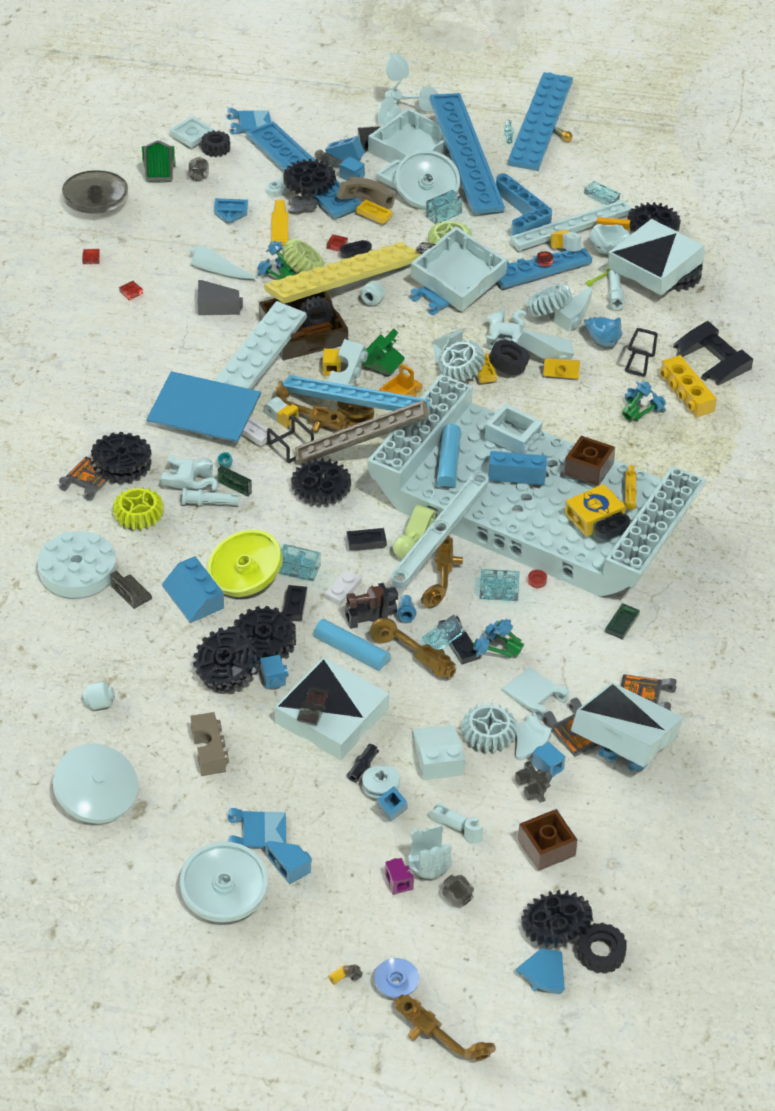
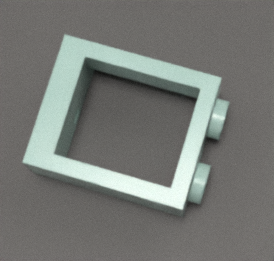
(507, 439)

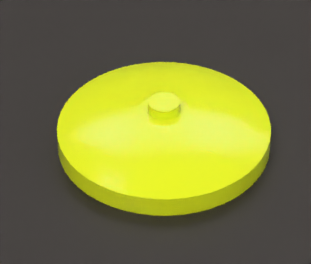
(245, 562)

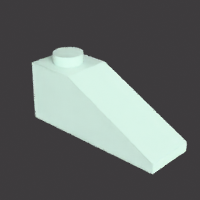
(573, 313)
(546, 345)

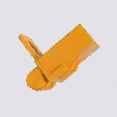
(403, 383)

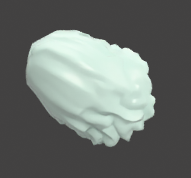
(607, 237)

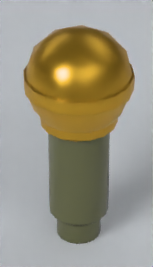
(566, 135)

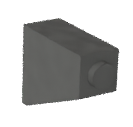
(218, 299)

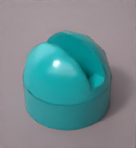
(227, 456)

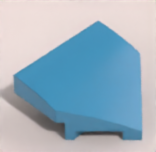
(230, 209)
(544, 971)

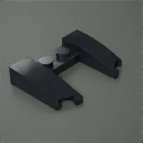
(731, 362)

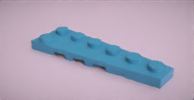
(529, 270)

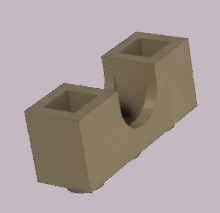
(206, 730)

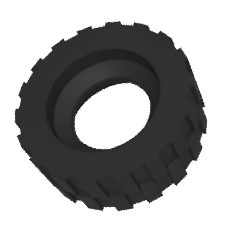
(507, 365)
(598, 963)

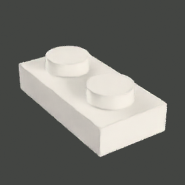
(256, 432)
(343, 585)

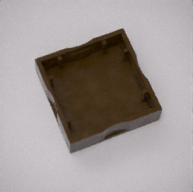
(315, 343)

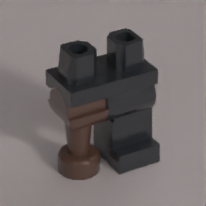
(370, 606)

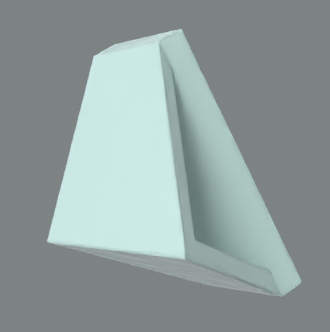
(445, 341)

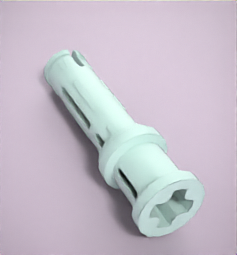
(616, 293)
(200, 497)

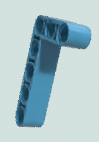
(533, 209)

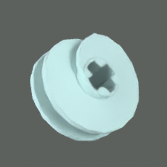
(379, 780)

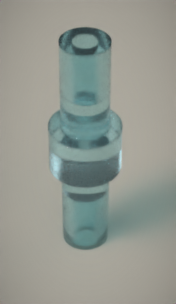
(509, 131)

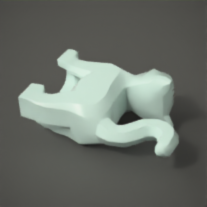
(501, 330)
(185, 474)

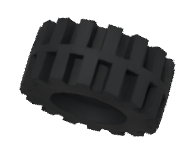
(215, 143)
(314, 305)

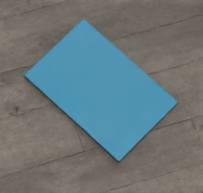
(204, 406)

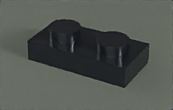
(366, 538)
(295, 601)

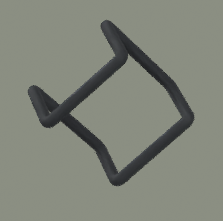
(638, 351)
(279, 438)

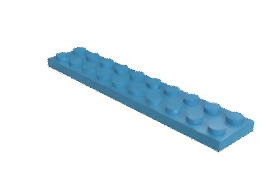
(540, 121)
(284, 151)
(467, 153)

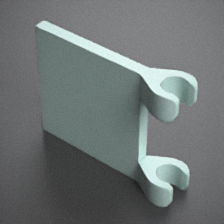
(532, 690)

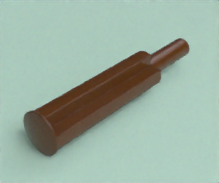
(312, 330)

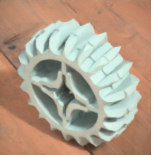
(549, 300)
(461, 360)
(501, 730)

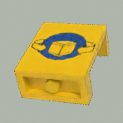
(592, 507)

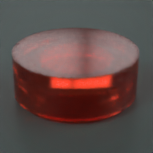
(544, 258)
(537, 578)

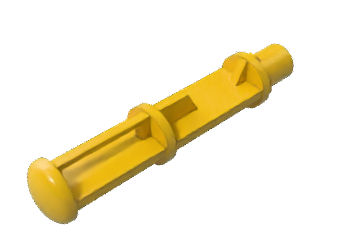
(630, 499)

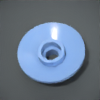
(396, 970)

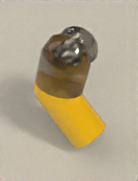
(345, 970)

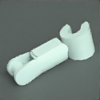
(472, 830)

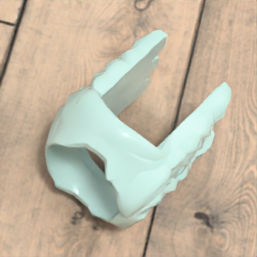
(428, 854)

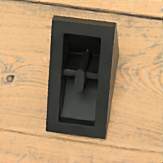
(363, 133)

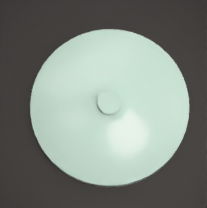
(425, 176)
(95, 783)
(224, 882)

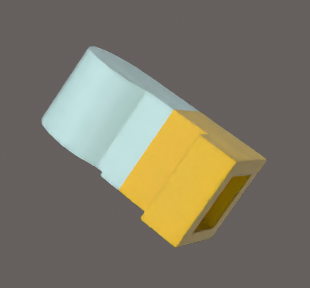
(566, 240)
(280, 411)

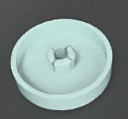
(76, 564)

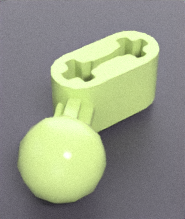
(418, 524)

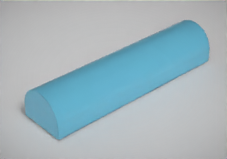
(449, 455)
(351, 644)

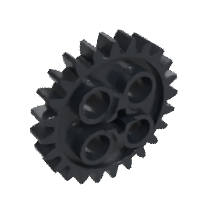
(309, 177)
(659, 213)
(310, 476)
(557, 918)

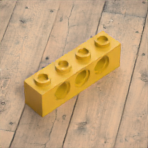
(688, 386)

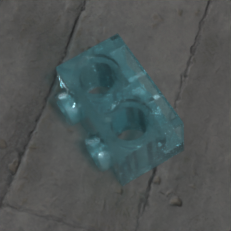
(499, 585)

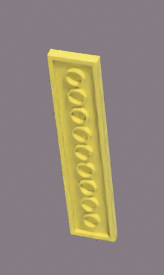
(341, 272)

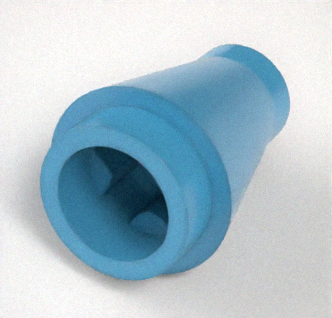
(406, 609)

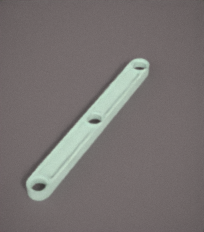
(433, 538)

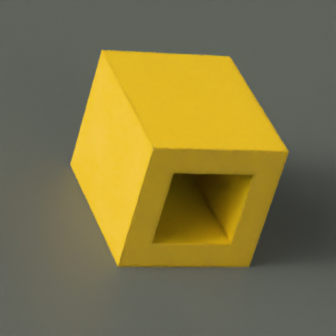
(331, 361)

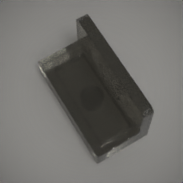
(129, 589)

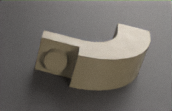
(367, 189)

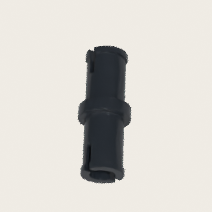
(362, 763)

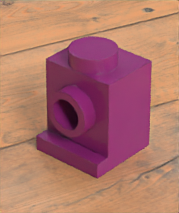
(398, 876)

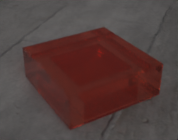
(336, 242)
(91, 256)
(131, 290)

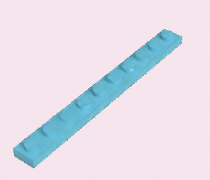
(349, 394)

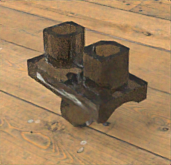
(537, 781)

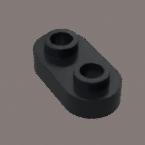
(351, 249)
(612, 526)

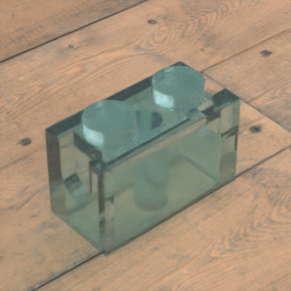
(443, 207)
(300, 562)

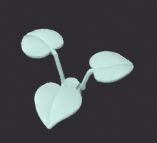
(396, 70)

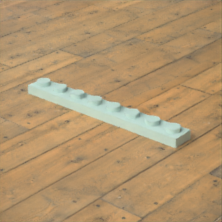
(573, 224)

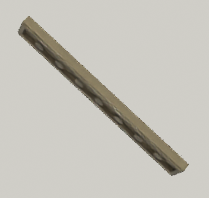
(362, 432)

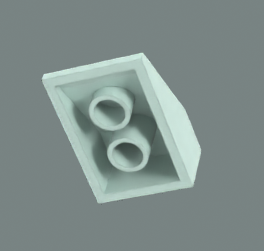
(439, 752)

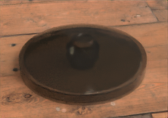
(95, 191)

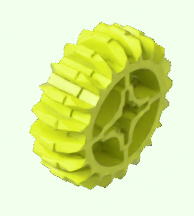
(138, 508)

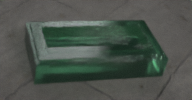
(234, 481)
(622, 621)

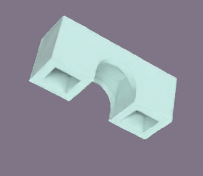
(354, 355)

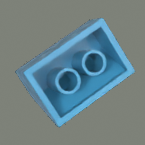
(517, 467)
(193, 590)

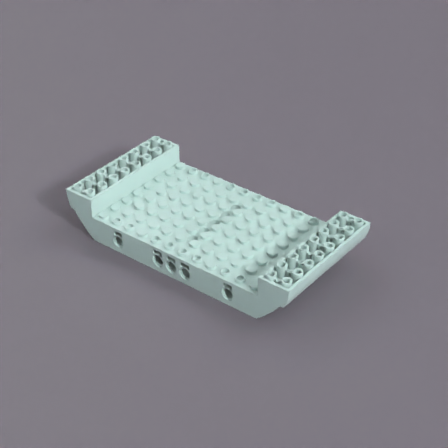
(541, 532)

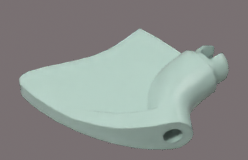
(531, 735)

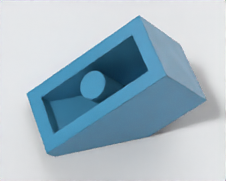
(346, 148)
(289, 860)

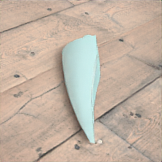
(211, 261)

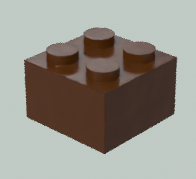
(589, 460)
(547, 839)

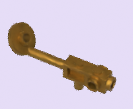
(319, 415)
(444, 561)
(432, 658)
(429, 1025)

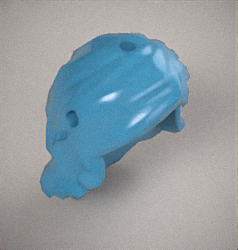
(604, 330)

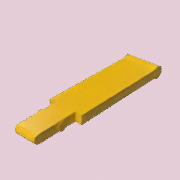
(280, 223)

